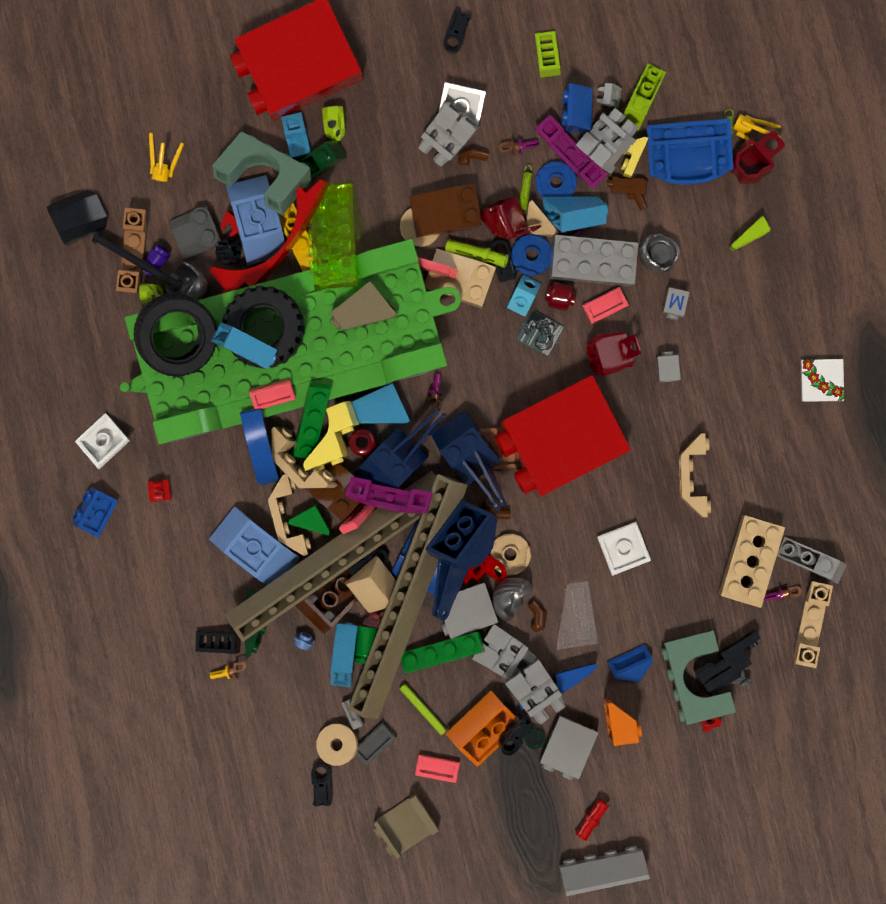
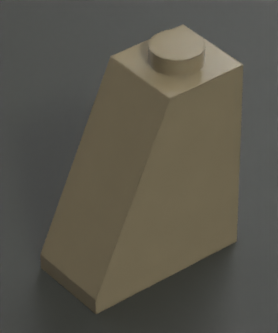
(362, 309)

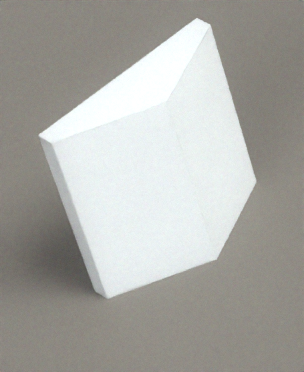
(466, 99)
(102, 441)

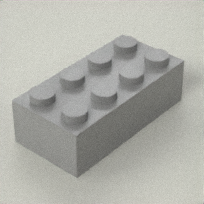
(593, 260)

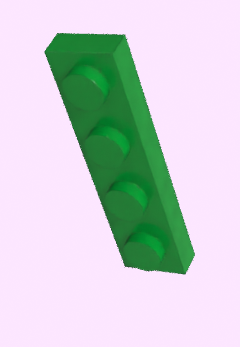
(311, 419)
(442, 652)

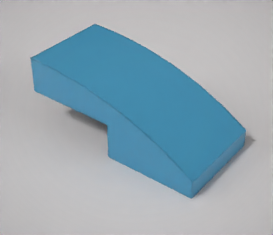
(296, 136)

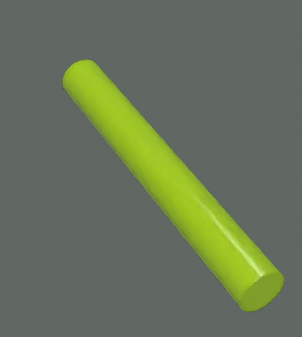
(423, 709)

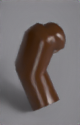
(472, 154)
(501, 514)
(539, 618)

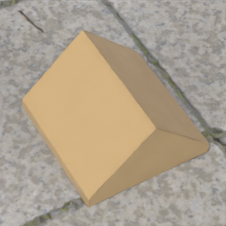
(372, 585)

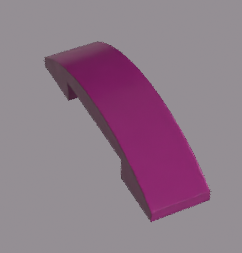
(569, 153)
(388, 498)

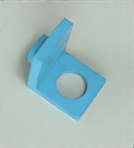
(523, 296)

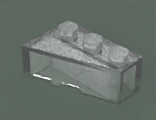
(576, 618)

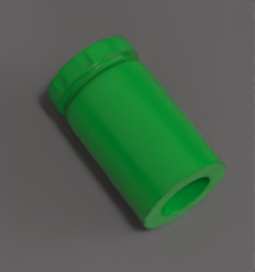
(364, 642)

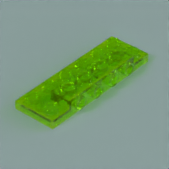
(334, 240)

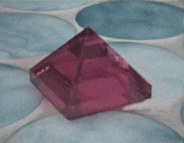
(372, 620)

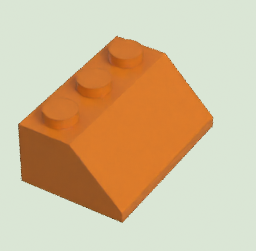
(621, 726)
(481, 728)

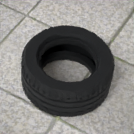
(151, 314)

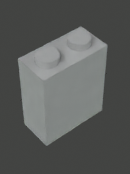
(470, 612)
(568, 747)

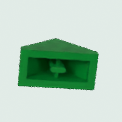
(311, 520)

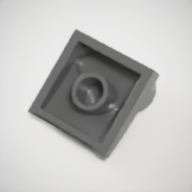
(195, 232)

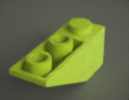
(644, 95)

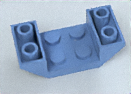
(256, 223)
(253, 547)

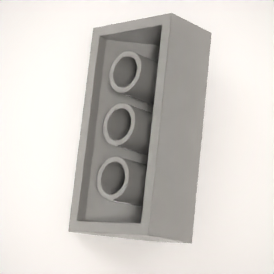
(603, 871)

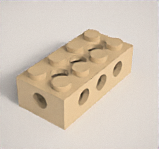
(737, 563)

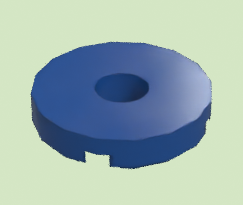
(559, 170)
(528, 267)

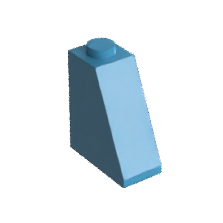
(574, 212)
(244, 345)
(380, 407)
(343, 655)

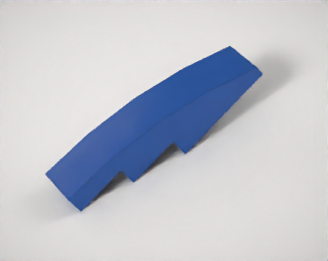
(570, 677)

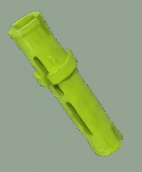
(481, 254)

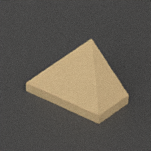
(536, 217)

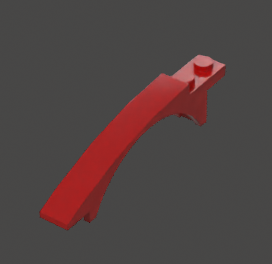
(306, 207)

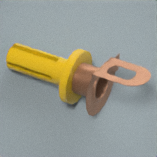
(228, 671)

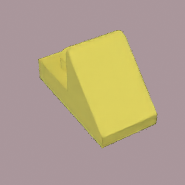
(634, 153)

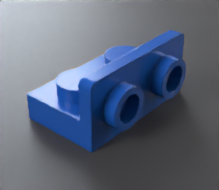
(94, 511)

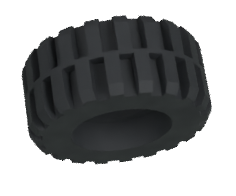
(283, 305)

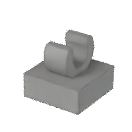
(611, 96)

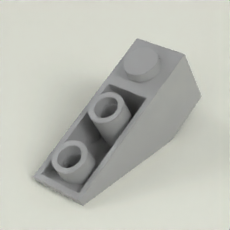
(811, 560)

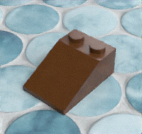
(445, 211)
(335, 498)
(328, 603)

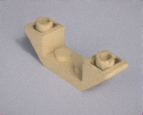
(281, 443)
(686, 486)
(298, 543)
(811, 623)

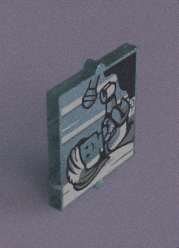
(540, 333)

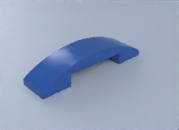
(259, 446)

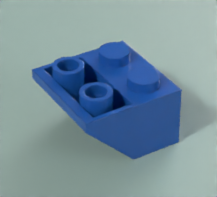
(578, 108)

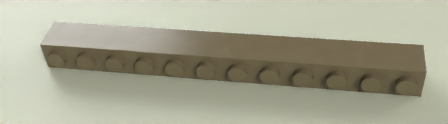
(321, 567)
(404, 603)

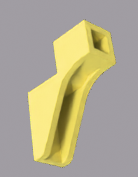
(332, 446)

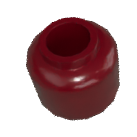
(560, 296)
(362, 442)

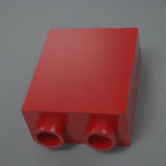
(296, 60)
(561, 438)

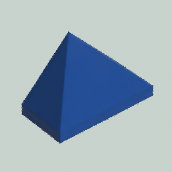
(631, 665)

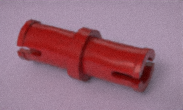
(592, 819)

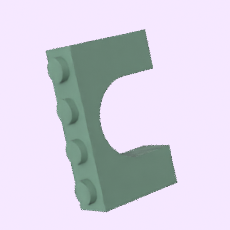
(248, 152)
(694, 708)

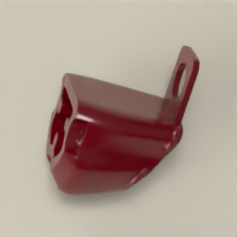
(754, 160)
(506, 219)
(611, 352)

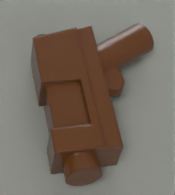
(633, 187)

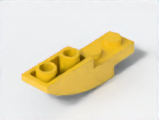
(301, 248)

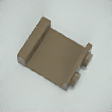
(405, 826)

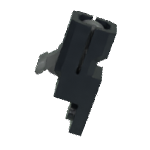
(728, 668)

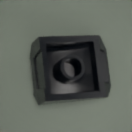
(78, 216)

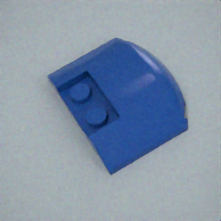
(690, 151)

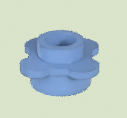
(303, 640)

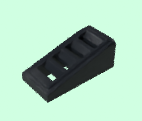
(235, 642)

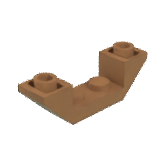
(134, 242)

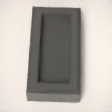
(374, 744)

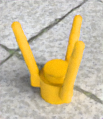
(746, 123)
(160, 171)

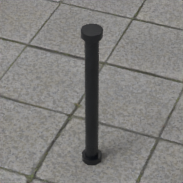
(98, 238)

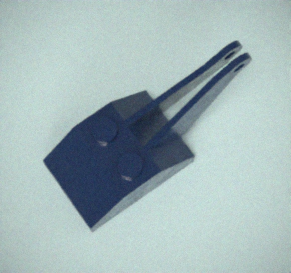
(469, 453)
(397, 457)
(459, 545)

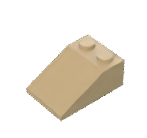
(471, 279)

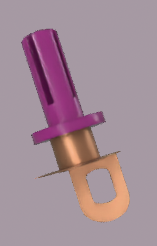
(519, 146)
(435, 393)
(783, 594)

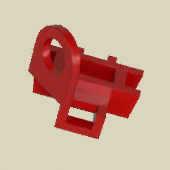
(488, 567)

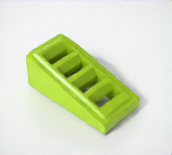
(547, 67)
(754, 232)

